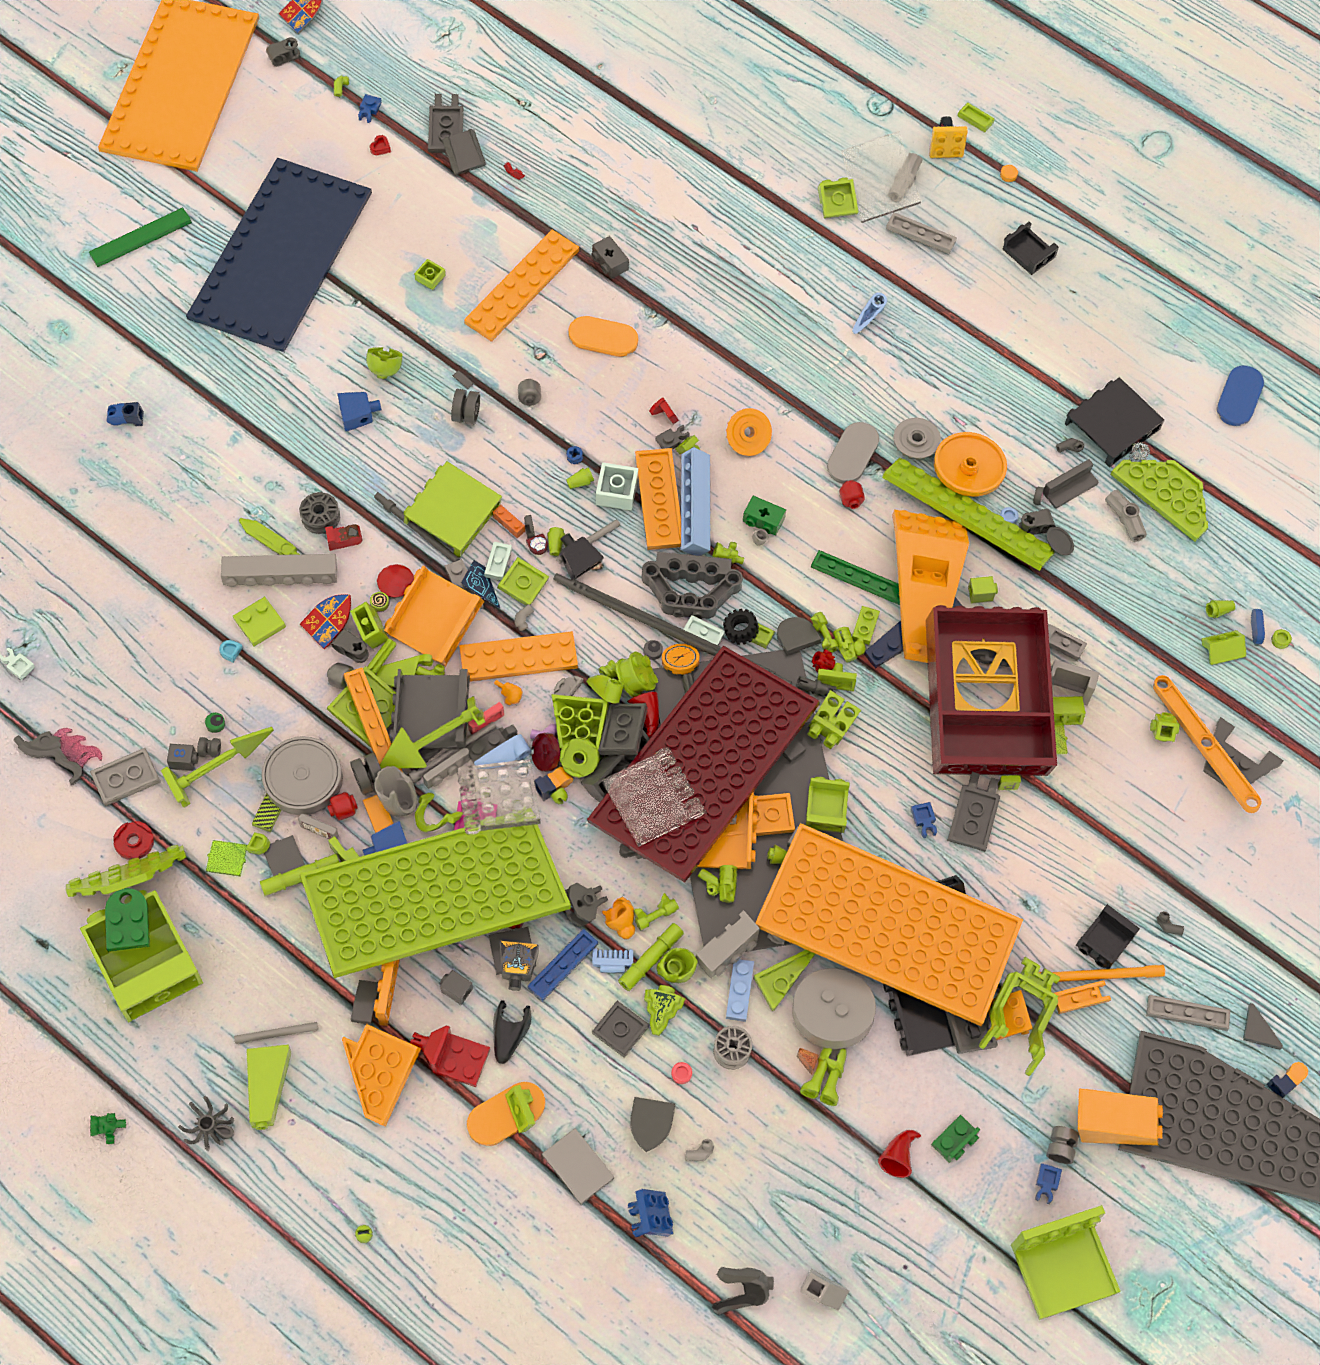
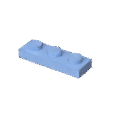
(739, 990)

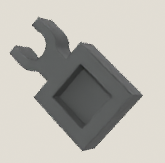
(671, 439)

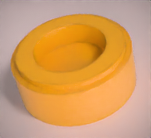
(1009, 173)

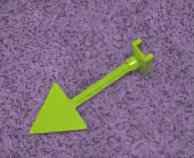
(244, 745)
(405, 753)

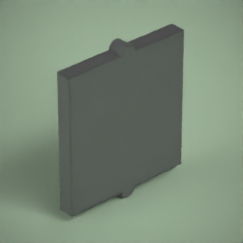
(283, 856)

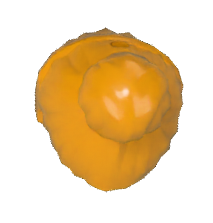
(621, 918)

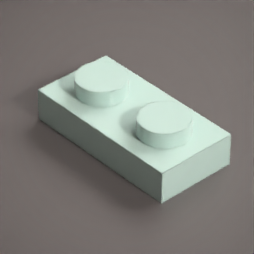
(498, 561)
(704, 630)

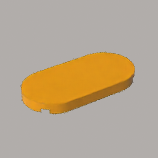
(603, 336)
(493, 1119)

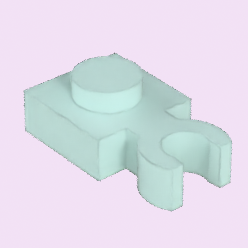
(18, 665)

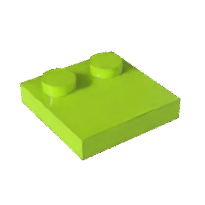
(523, 582)
(259, 621)

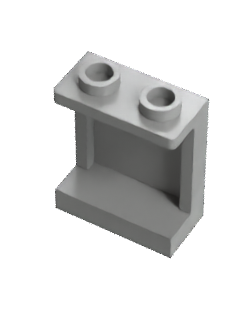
(1074, 678)

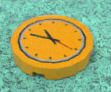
(680, 658)

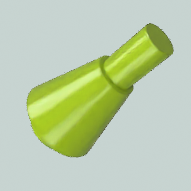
(776, 854)

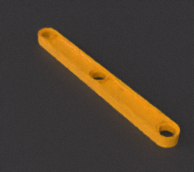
(1213, 754)

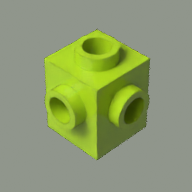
(1168, 730)

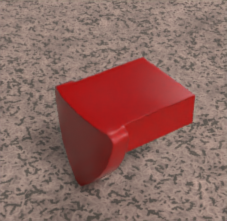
(662, 406)

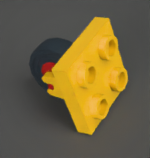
(948, 140)

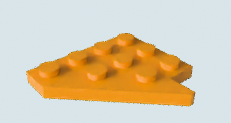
(379, 1070)

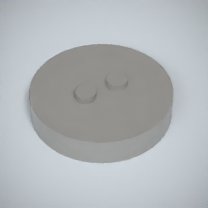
(302, 775)
(834, 1008)

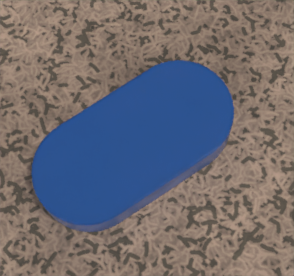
(1257, 626)

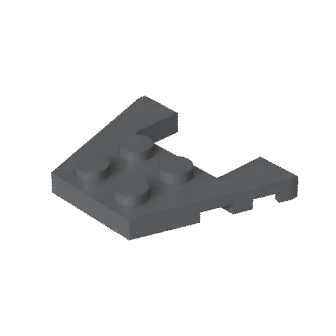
(1250, 769)

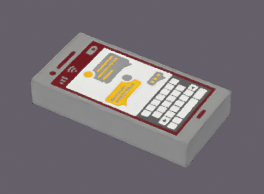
(317, 827)

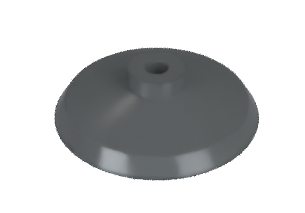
(1060, 541)

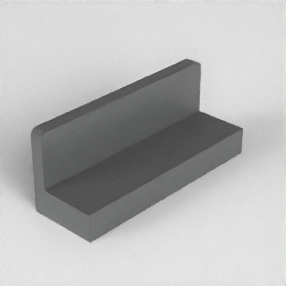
(1070, 484)

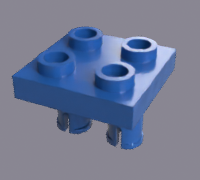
(653, 1213)

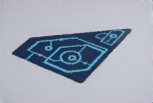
(479, 584)

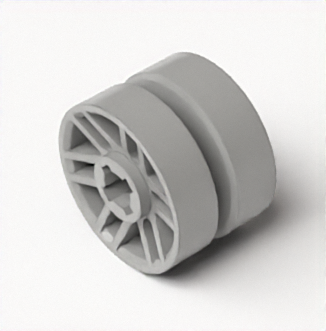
(730, 1057)

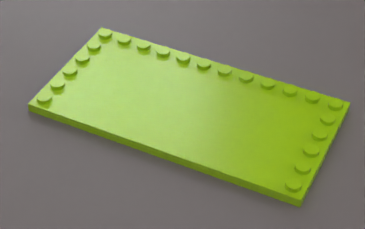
(431, 895)

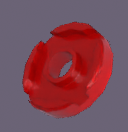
(137, 850)

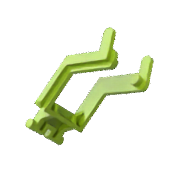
(1040, 987)

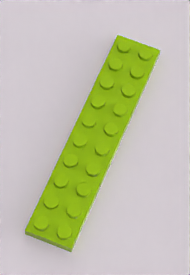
(969, 513)

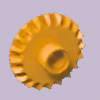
(759, 432)

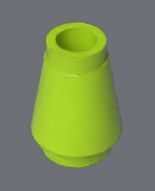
(580, 478)
(555, 544)
(1218, 608)

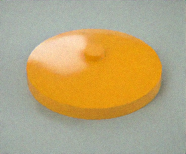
(970, 464)

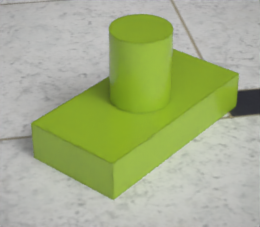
(838, 678)

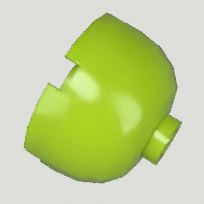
(383, 362)

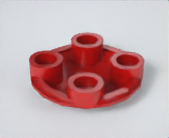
(394, 580)

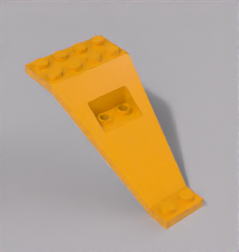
(929, 572)

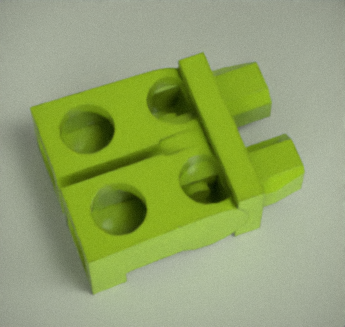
(828, 724)

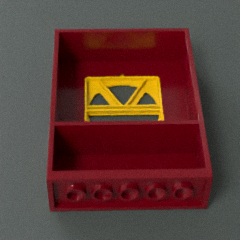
(1000, 740)

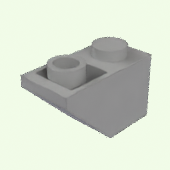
(824, 1290)

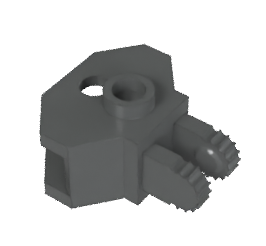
(583, 903)

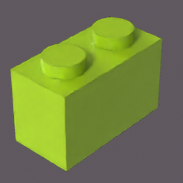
(369, 625)

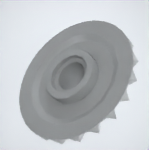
(919, 430)

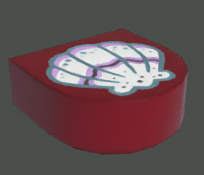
(537, 544)

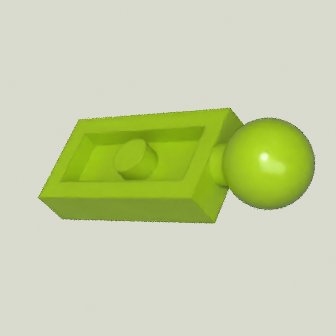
(864, 629)

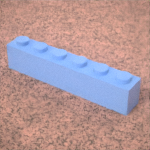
(695, 502)

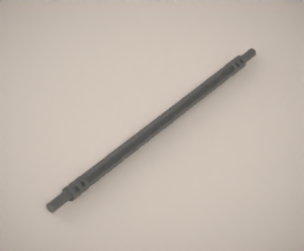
(644, 617)

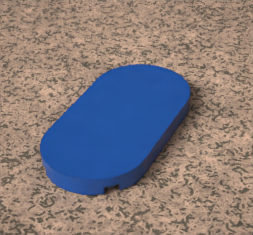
(1240, 395)

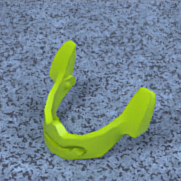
(419, 815)

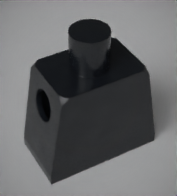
(579, 556)

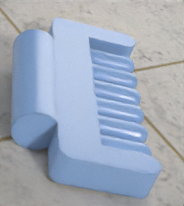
(614, 964)

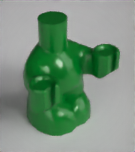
(106, 1125)

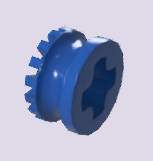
(579, 457)

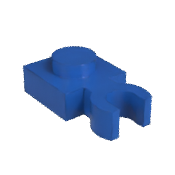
(369, 106)
(924, 817)
(1048, 1180)

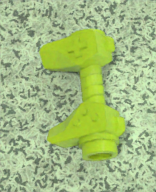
(819, 622)
(666, 908)

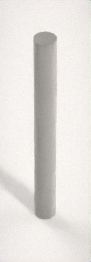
(597, 535)
(275, 1032)

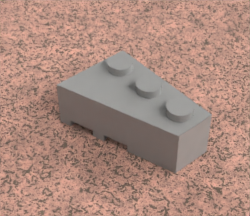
(728, 946)

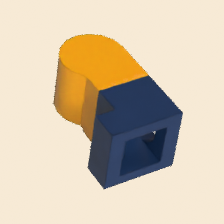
(552, 782)
(1294, 1075)

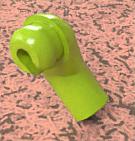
(338, 84)
(711, 881)

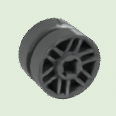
(465, 406)
(365, 773)

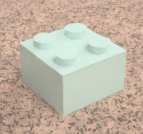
(617, 486)

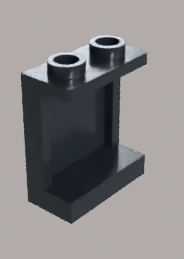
(1029, 249)
(1107, 937)

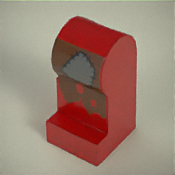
(343, 536)

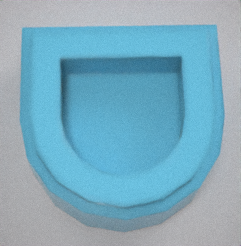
(230, 650)

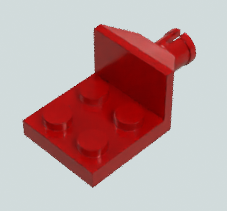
(452, 1055)

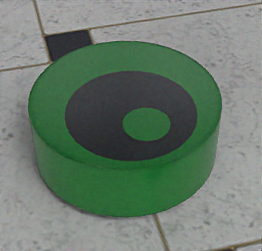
(215, 722)

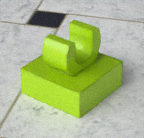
(687, 444)

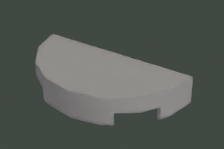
(568, 686)

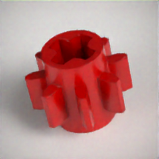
(823, 660)

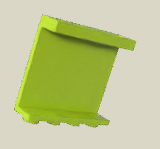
(453, 507)

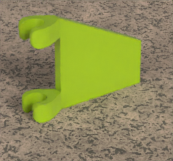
(407, 666)

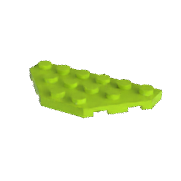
(1168, 491)
(127, 875)

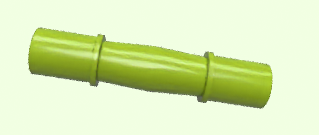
(292, 877)
(651, 957)

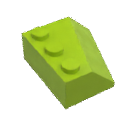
(579, 719)

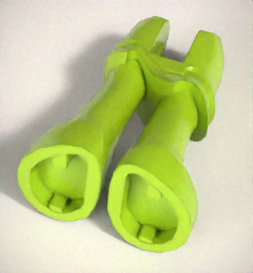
(834, 1068)

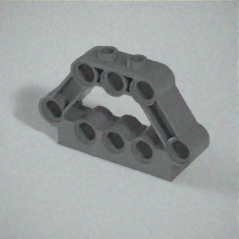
(685, 563)

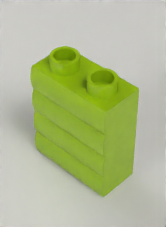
(145, 975)

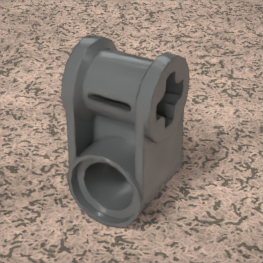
(281, 51)
(1037, 521)
(350, 646)

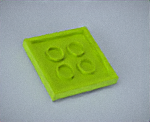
(345, 711)

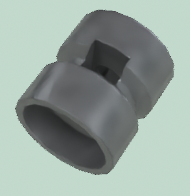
(1063, 1144)

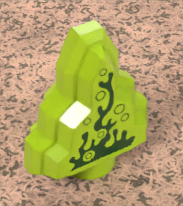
(662, 1006)

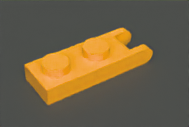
(1080, 997)

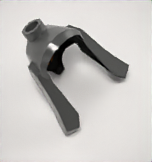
(755, 1285)

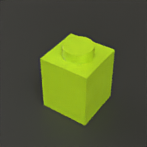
(982, 589)

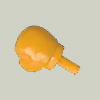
(511, 692)

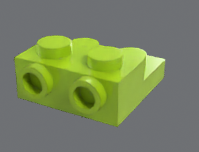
(838, 197)

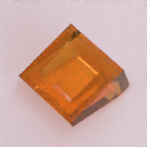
(808, 1059)

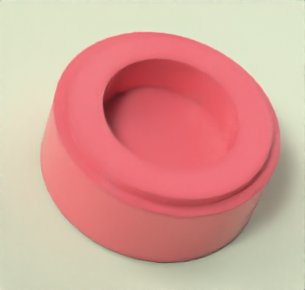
(681, 1073)

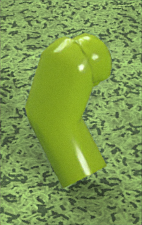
(438, 670)

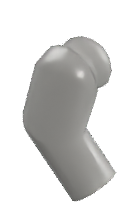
(702, 1152)

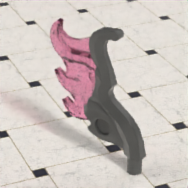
(64, 748)

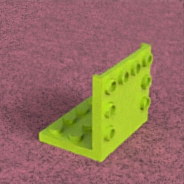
(1065, 1263)

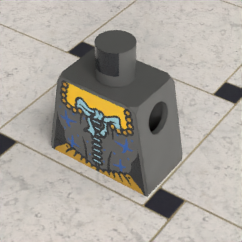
(517, 962)

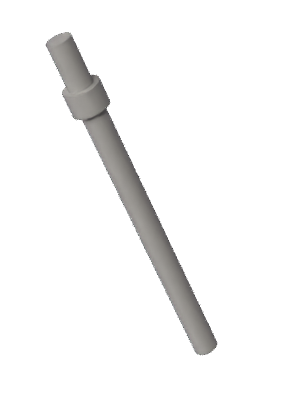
(415, 775)

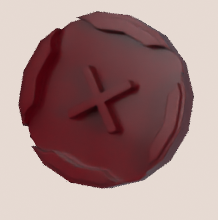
(546, 752)

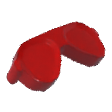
(515, 173)

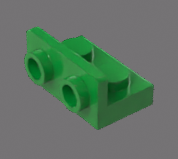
(955, 1139)

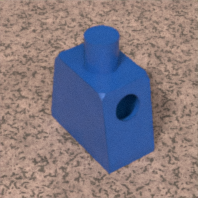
(356, 409)
(386, 838)

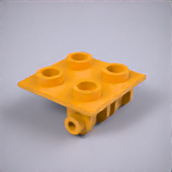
(1015, 1015)

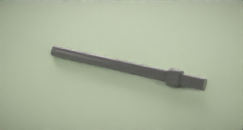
(390, 506)

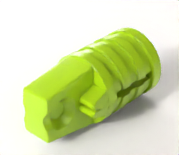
(845, 643)
(727, 883)

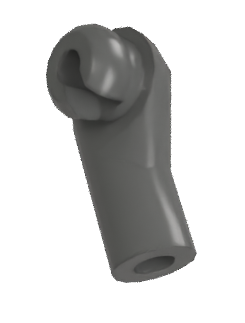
(1070, 444)
(1167, 926)

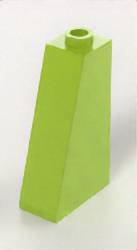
(266, 1080)

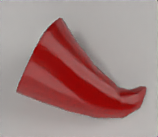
(652, 716)
(896, 1156)

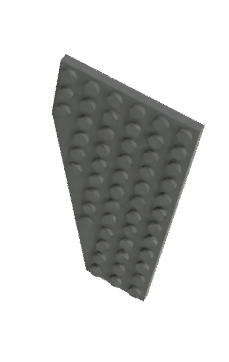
(1225, 1120)

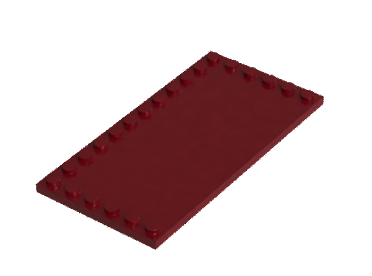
(725, 742)

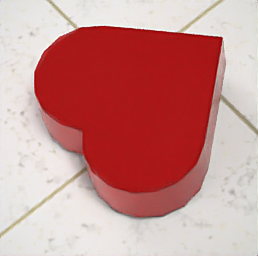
(380, 146)

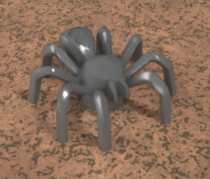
(208, 1124)

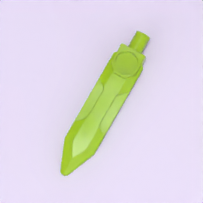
(268, 537)

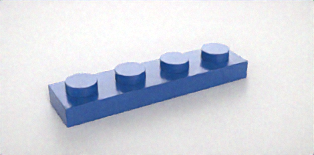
(562, 965)

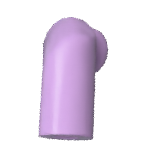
(550, 729)

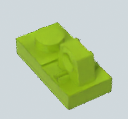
(518, 1103)

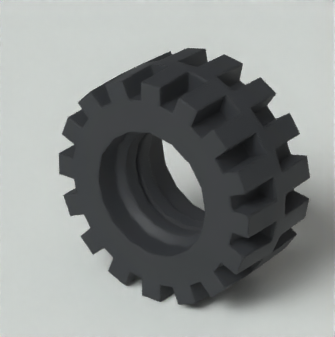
(743, 635)

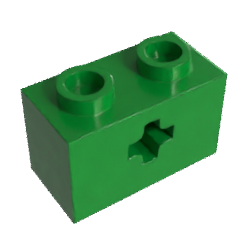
(764, 515)

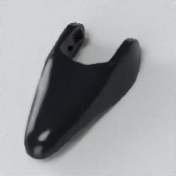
(508, 1034)

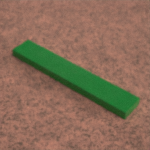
(140, 237)
(856, 576)

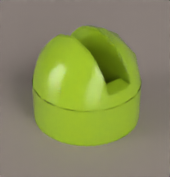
(559, 796)
(363, 1238)

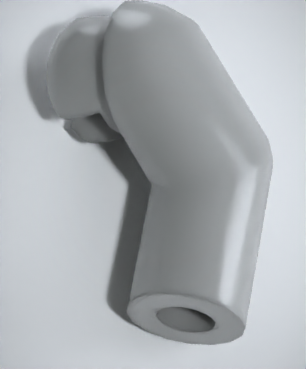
(520, 617)

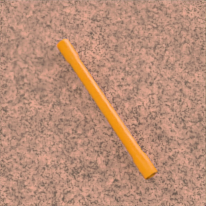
(1146, 971)

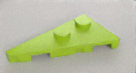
(779, 978)

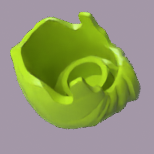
(677, 965)

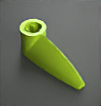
(606, 688)

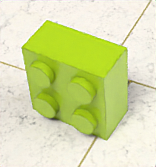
(430, 274)

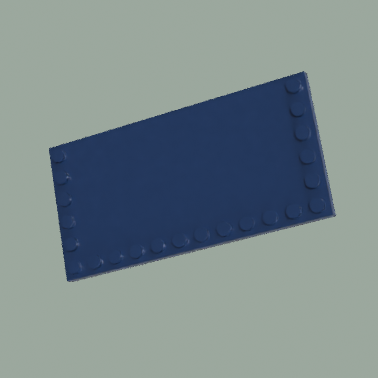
(279, 254)

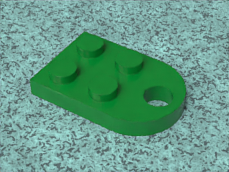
(127, 923)

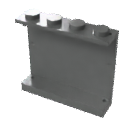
(429, 703)

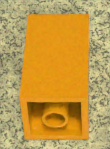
(1118, 1118)

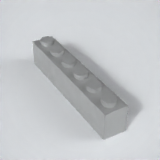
(279, 569)

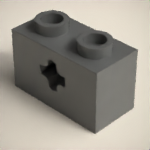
(610, 257)

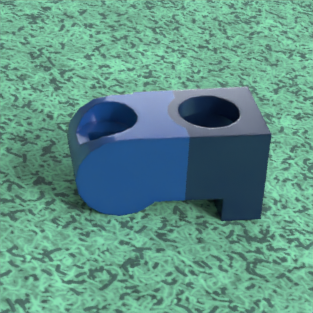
(125, 414)

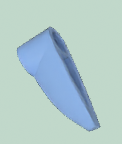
(870, 311)
(512, 749)

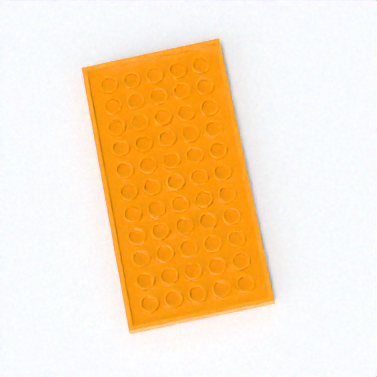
(179, 83)
(889, 924)

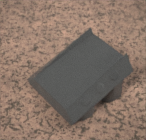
(464, 152)

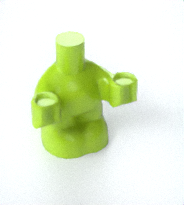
(728, 553)

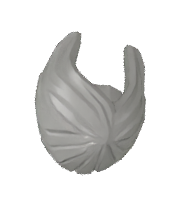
(395, 791)

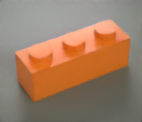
(509, 521)

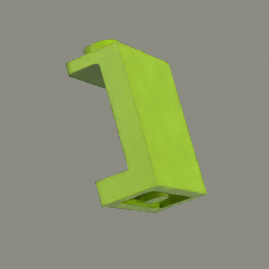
(827, 804)

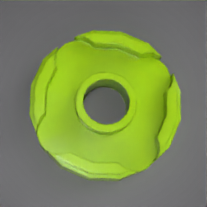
(590, 753)

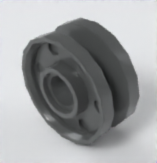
(318, 503)

